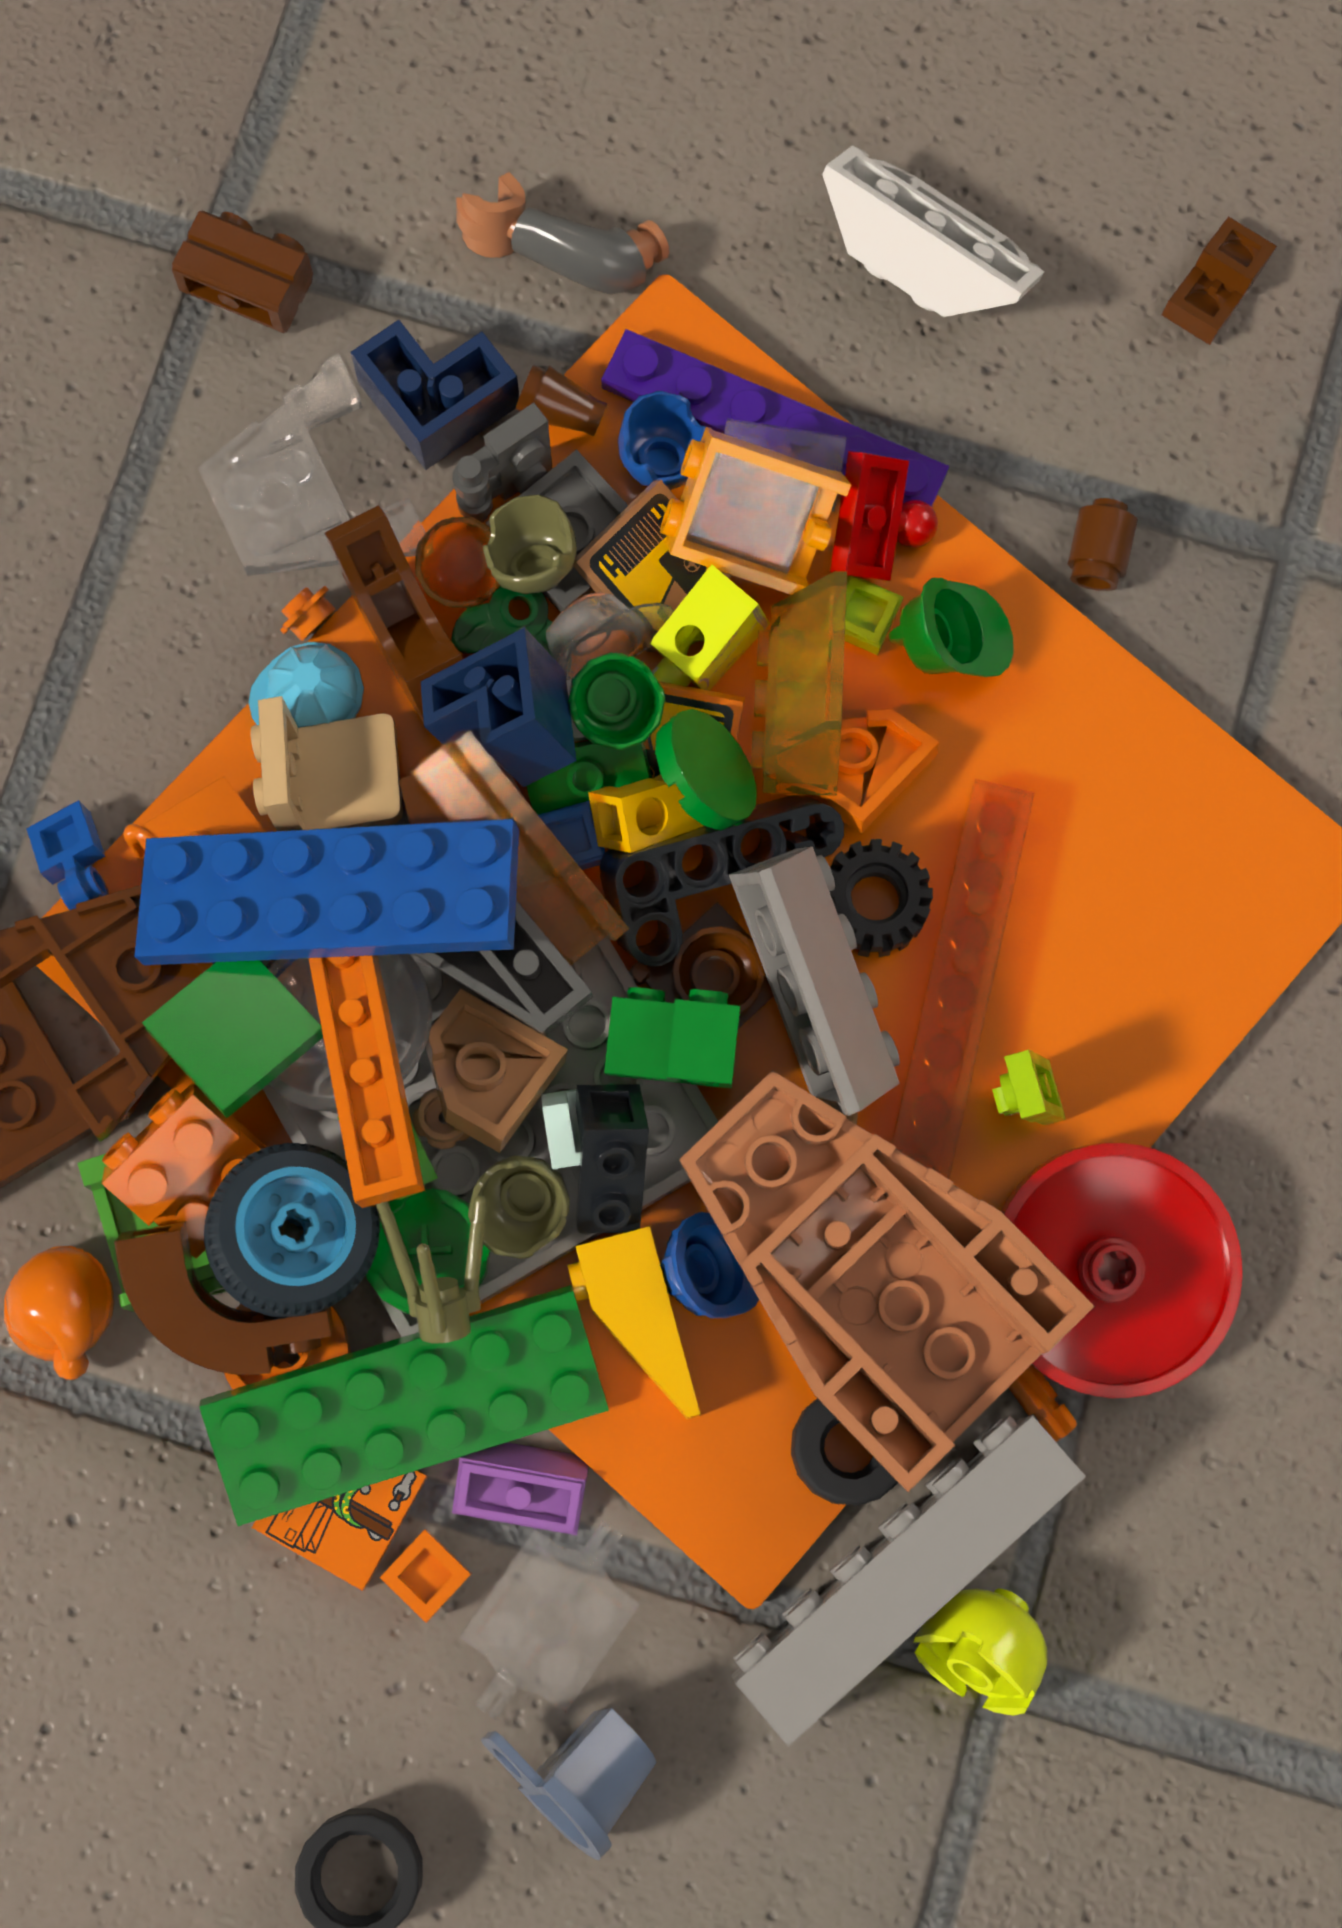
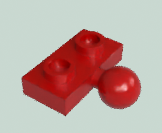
(876, 518)

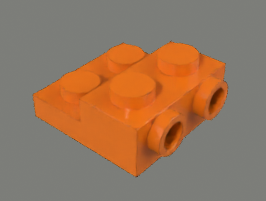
(177, 1161)

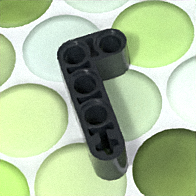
(666, 880)

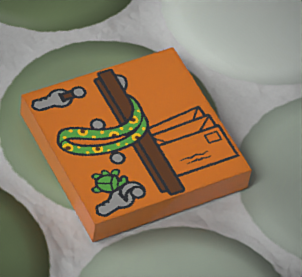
(347, 1530)

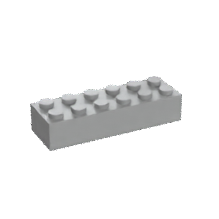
(905, 1576)

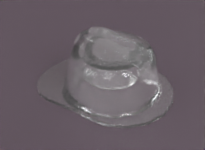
(600, 626)

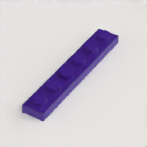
(714, 395)

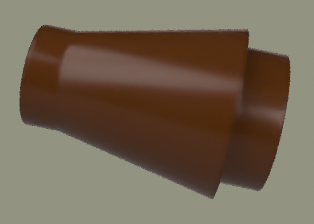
(561, 401)

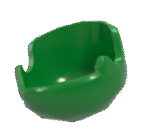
(616, 701)

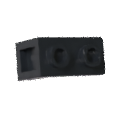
(611, 1157)

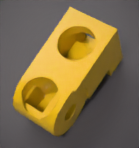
(639, 815)

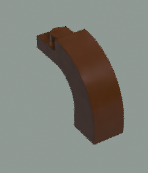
(391, 601)
(190, 1321)

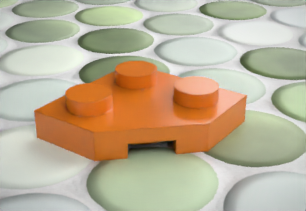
(877, 764)

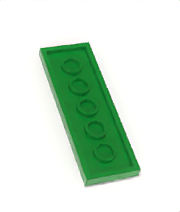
(402, 1406)

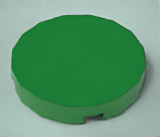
(706, 768)
(431, 1219)

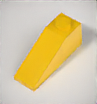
(632, 1301)

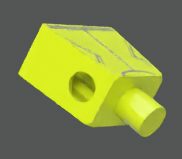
(710, 613)

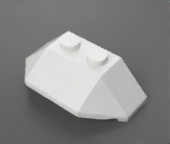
(923, 238)

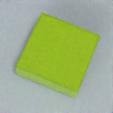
(869, 613)

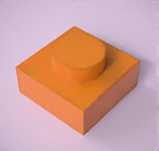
(426, 1575)

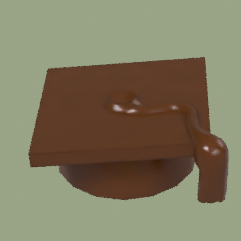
(712, 957)

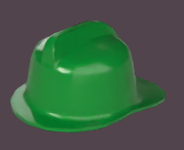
(955, 630)

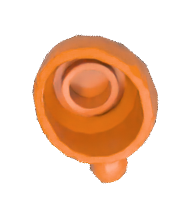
(59, 1307)

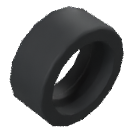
(369, 1822)

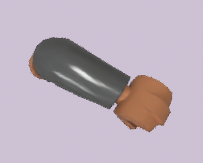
(590, 256)

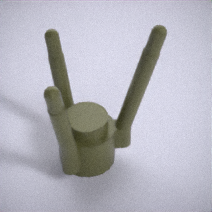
(439, 1302)

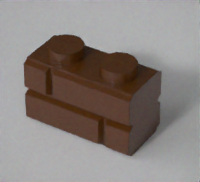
(243, 269)

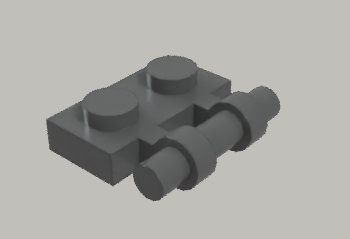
(509, 463)

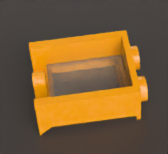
(751, 511)

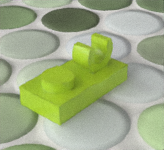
(1029, 1089)

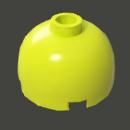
(988, 1645)

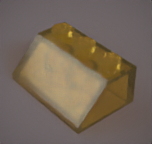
(802, 690)

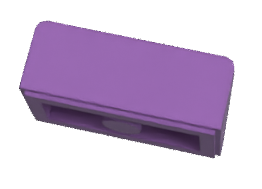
(522, 1487)

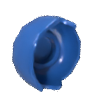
(657, 437)

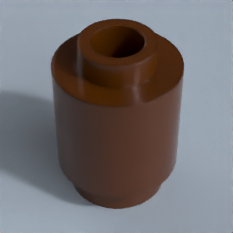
(1102, 544)

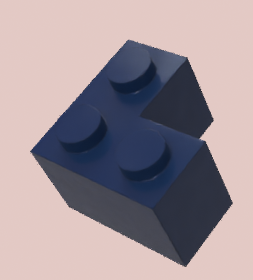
(438, 403)
(512, 704)

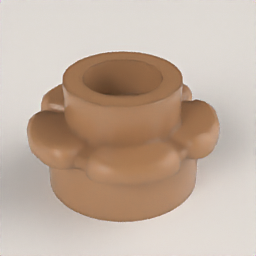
(427, 1123)

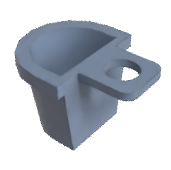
(584, 1780)

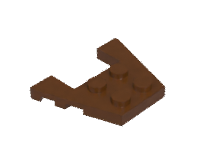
(97, 954)

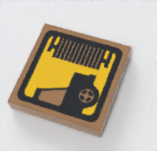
(633, 558)

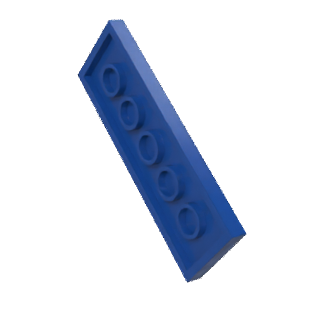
(329, 893)

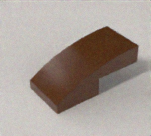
(1219, 280)

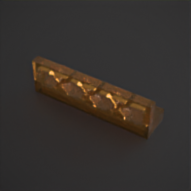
(549, 881)

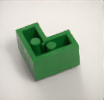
(673, 1041)

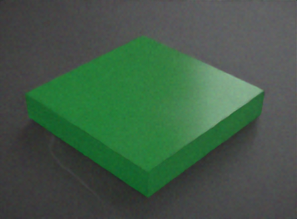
(234, 1031)

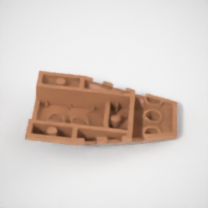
(877, 1273)

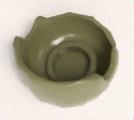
(530, 544)
(523, 1205)

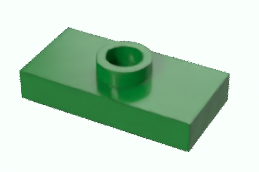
(593, 770)

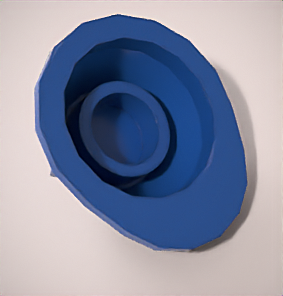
(704, 1271)

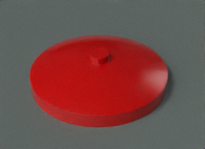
(1147, 1253)

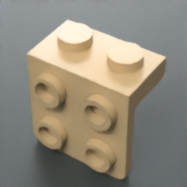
(326, 772)

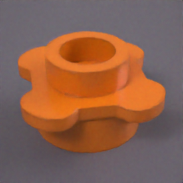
(307, 612)

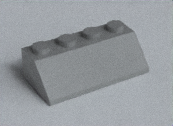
(816, 979)

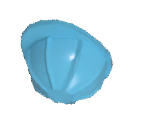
(315, 682)

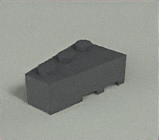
(525, 981)

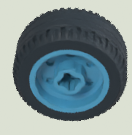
(271, 1269)

